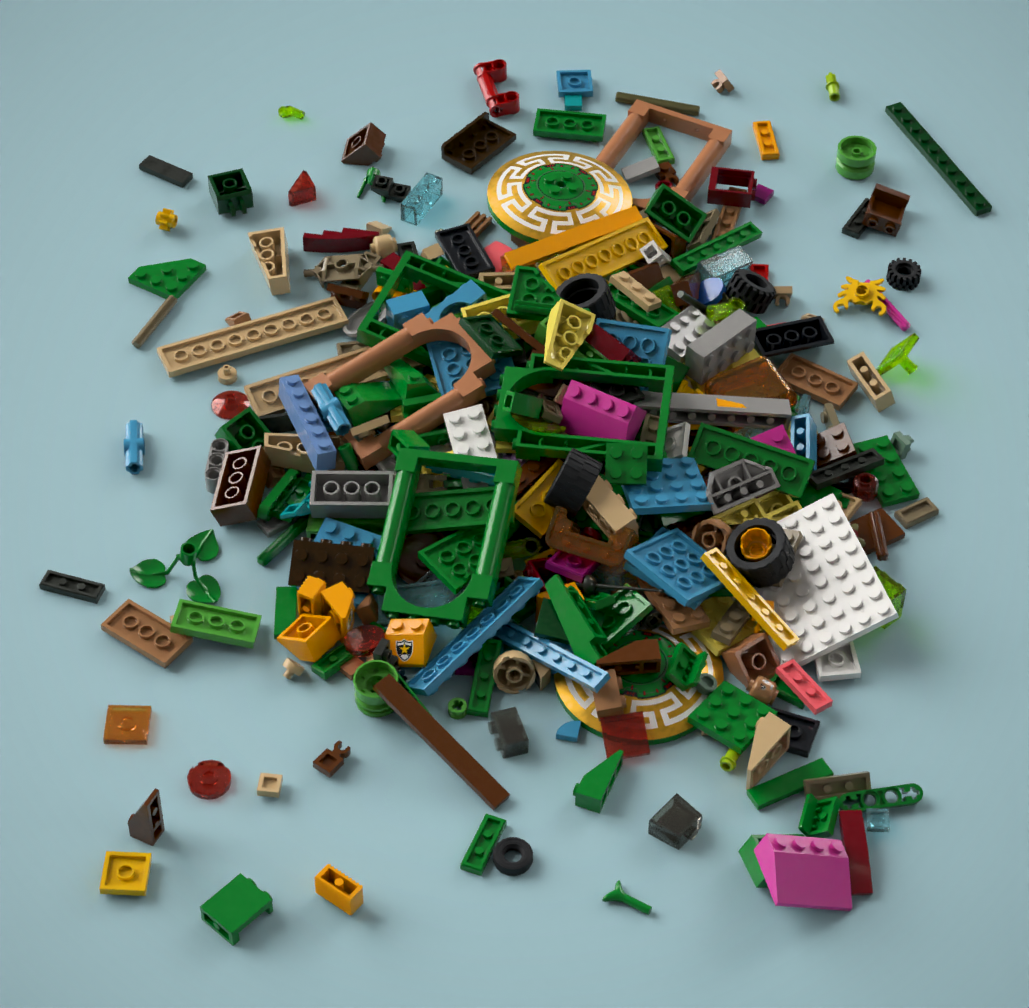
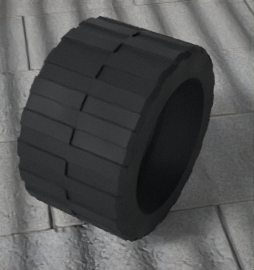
(589, 292)
(573, 482)
(769, 570)

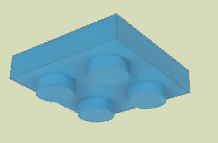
(574, 83)

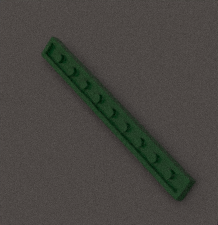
(938, 159)

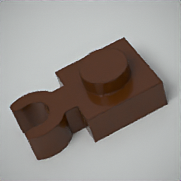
(667, 173)
(331, 761)

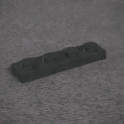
(845, 469)

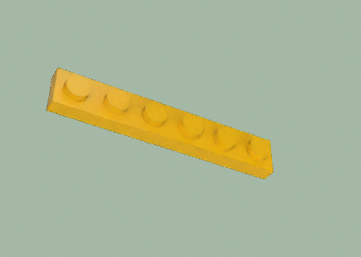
(749, 598)

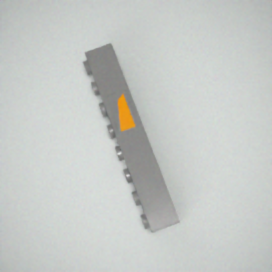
(721, 410)

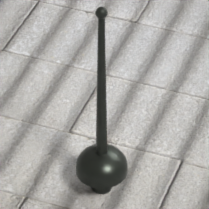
(590, 585)

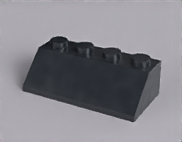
(792, 336)

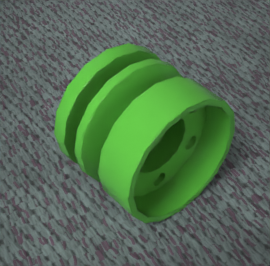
(363, 681)

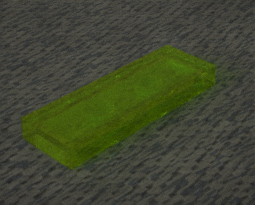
(544, 427)

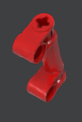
(494, 72)

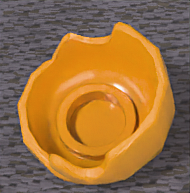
(756, 544)

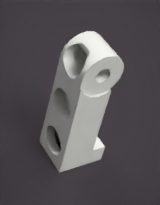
(654, 253)

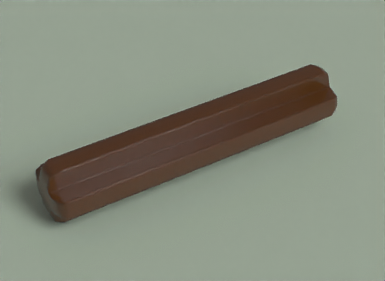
(878, 536)

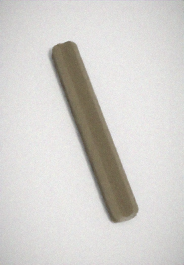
(154, 321)

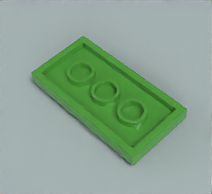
(216, 623)

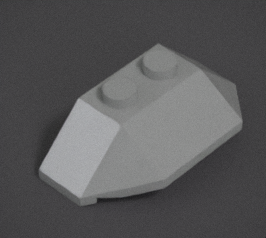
(739, 484)

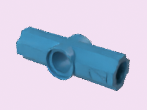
(331, 409)
(134, 447)

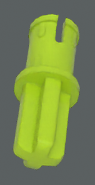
(832, 87)

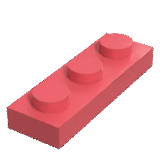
(804, 686)

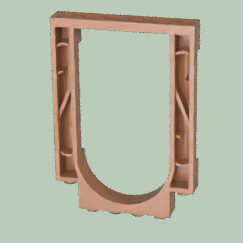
(640, 114)
(415, 333)

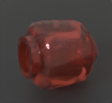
(865, 487)

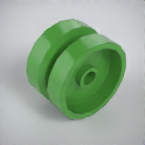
(855, 157)

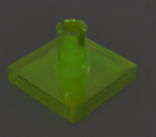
(899, 355)

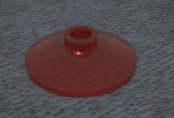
(229, 404)

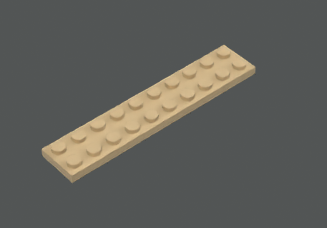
(252, 336)
(264, 393)

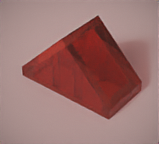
(302, 190)

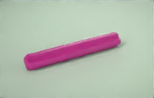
(894, 314)

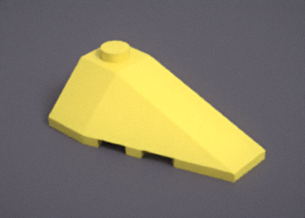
(565, 333)

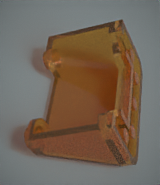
(752, 379)
(565, 537)

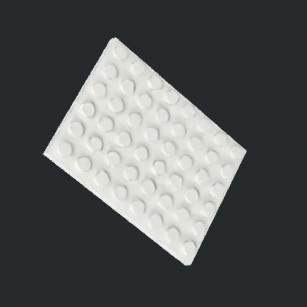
(831, 588)

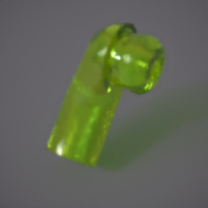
(290, 111)

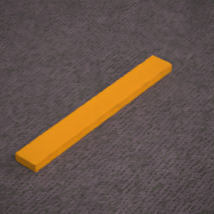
(571, 238)

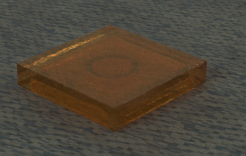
(127, 724)

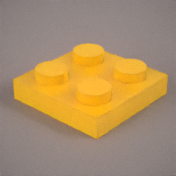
(125, 873)

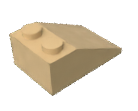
(768, 746)

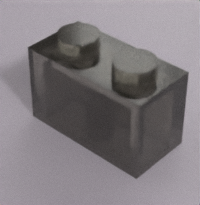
(508, 732)

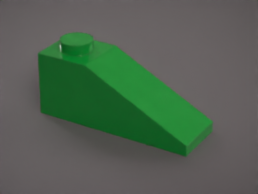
(598, 783)

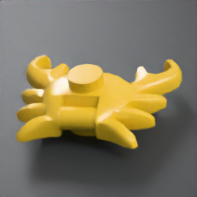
(862, 294)

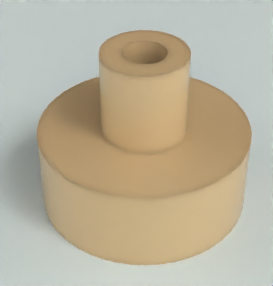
(227, 375)
(292, 668)

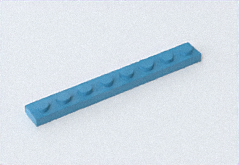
(553, 656)

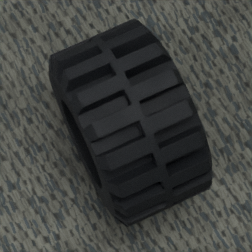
(752, 290)

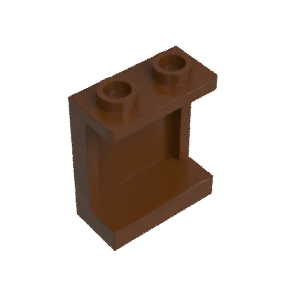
(885, 209)

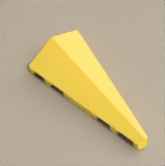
(770, 506)

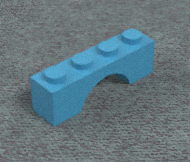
(466, 295)

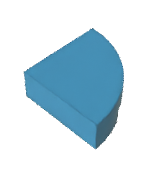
(569, 731)

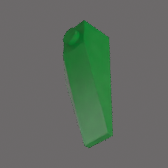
(408, 380)

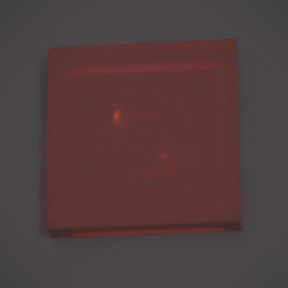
(625, 733)

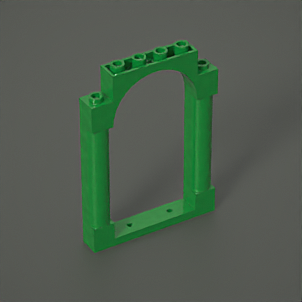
(414, 269)
(534, 444)
(483, 583)

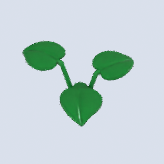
(203, 546)

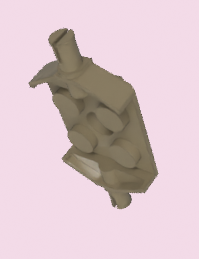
(330, 270)

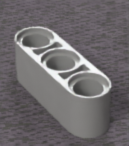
(214, 463)

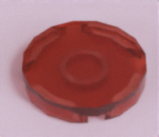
(363, 640)
(209, 779)

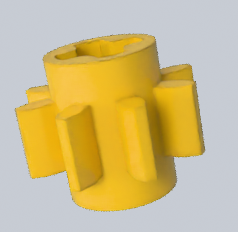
(166, 219)

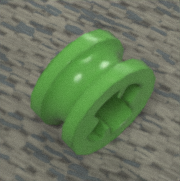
(460, 703)

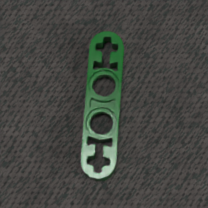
(271, 501)
(880, 800)

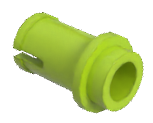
(729, 761)

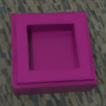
(763, 194)

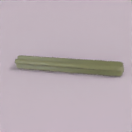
(671, 105)

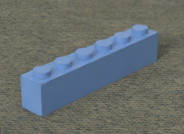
(307, 423)

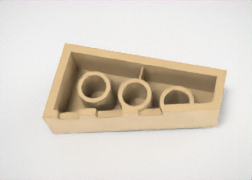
(271, 253)

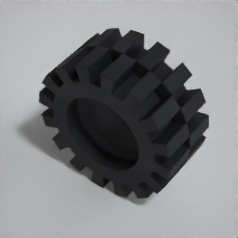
(900, 267)

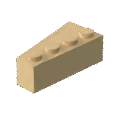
(288, 452)

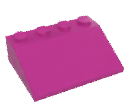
(599, 414)
(805, 871)

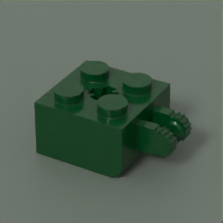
(230, 192)

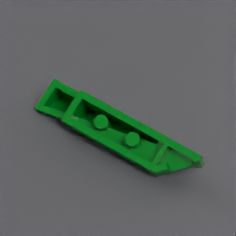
(577, 621)

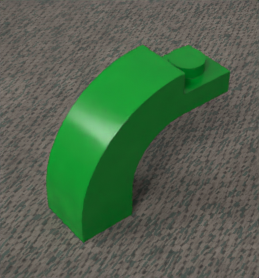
(522, 404)

